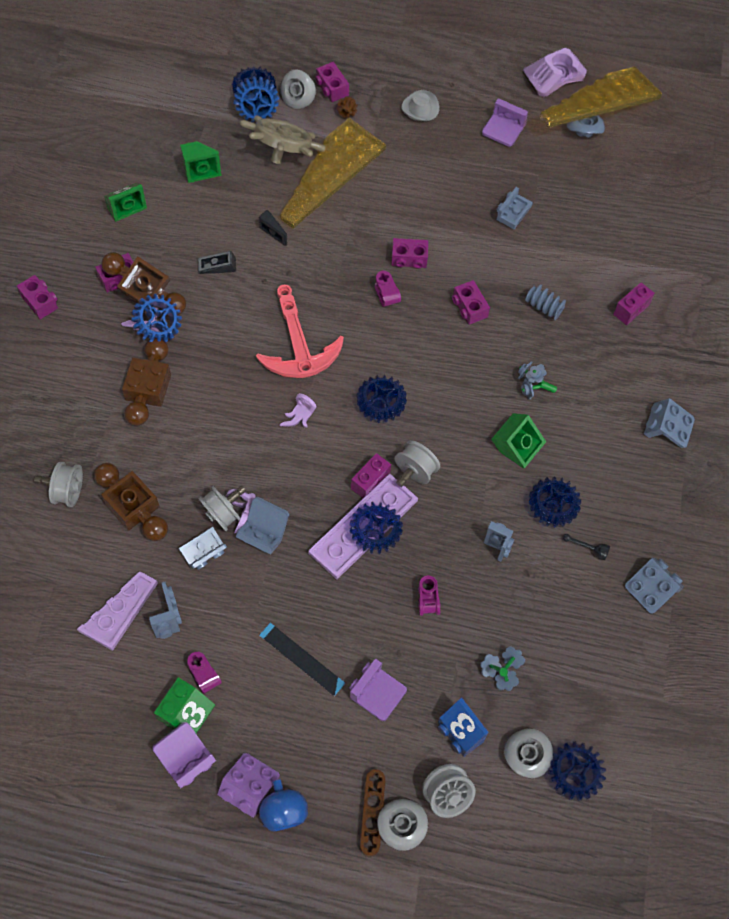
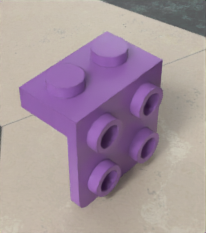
(505, 123)
(377, 691)
(183, 754)
(247, 784)

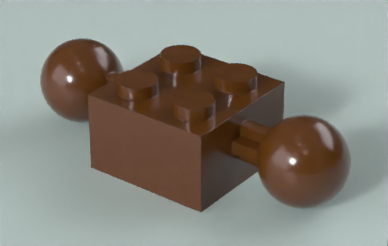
(141, 279)
(146, 382)
(130, 501)

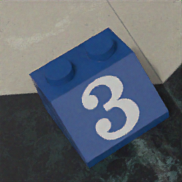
(462, 728)

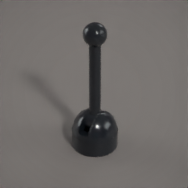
(601, 550)

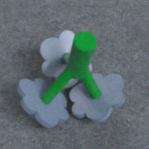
(534, 375)
(506, 679)

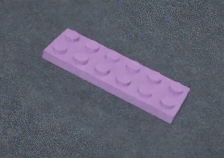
(336, 549)

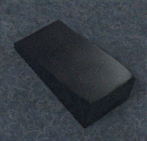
(272, 227)
(217, 263)

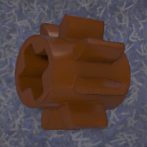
(347, 107)

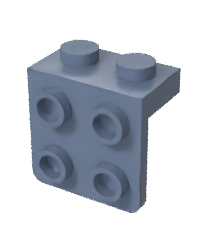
(671, 421)
(264, 525)
(654, 584)
(166, 623)

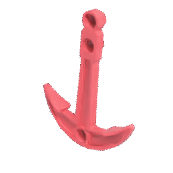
(303, 359)

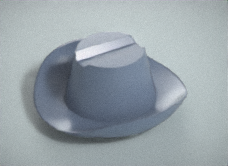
(587, 126)

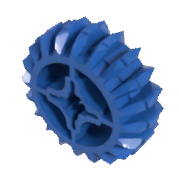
(269, 104)
(161, 325)

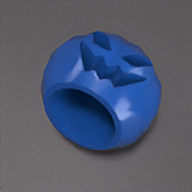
(283, 808)

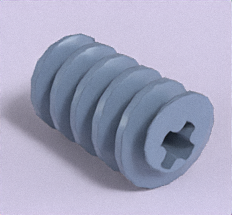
(545, 301)

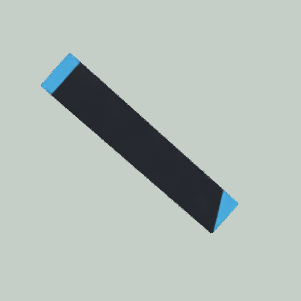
(302, 659)

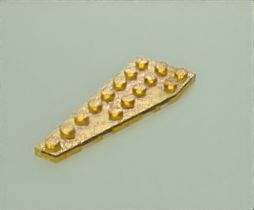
(612, 93)
(346, 154)

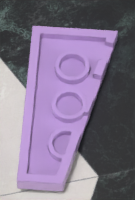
(115, 617)

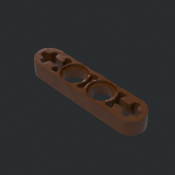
(369, 812)

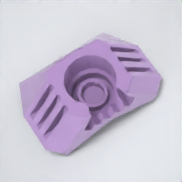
(555, 71)

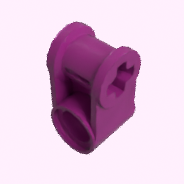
(386, 289)
(428, 599)
(204, 674)

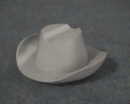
(297, 89)
(421, 106)
(529, 753)
(402, 824)

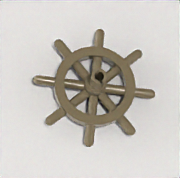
(282, 137)

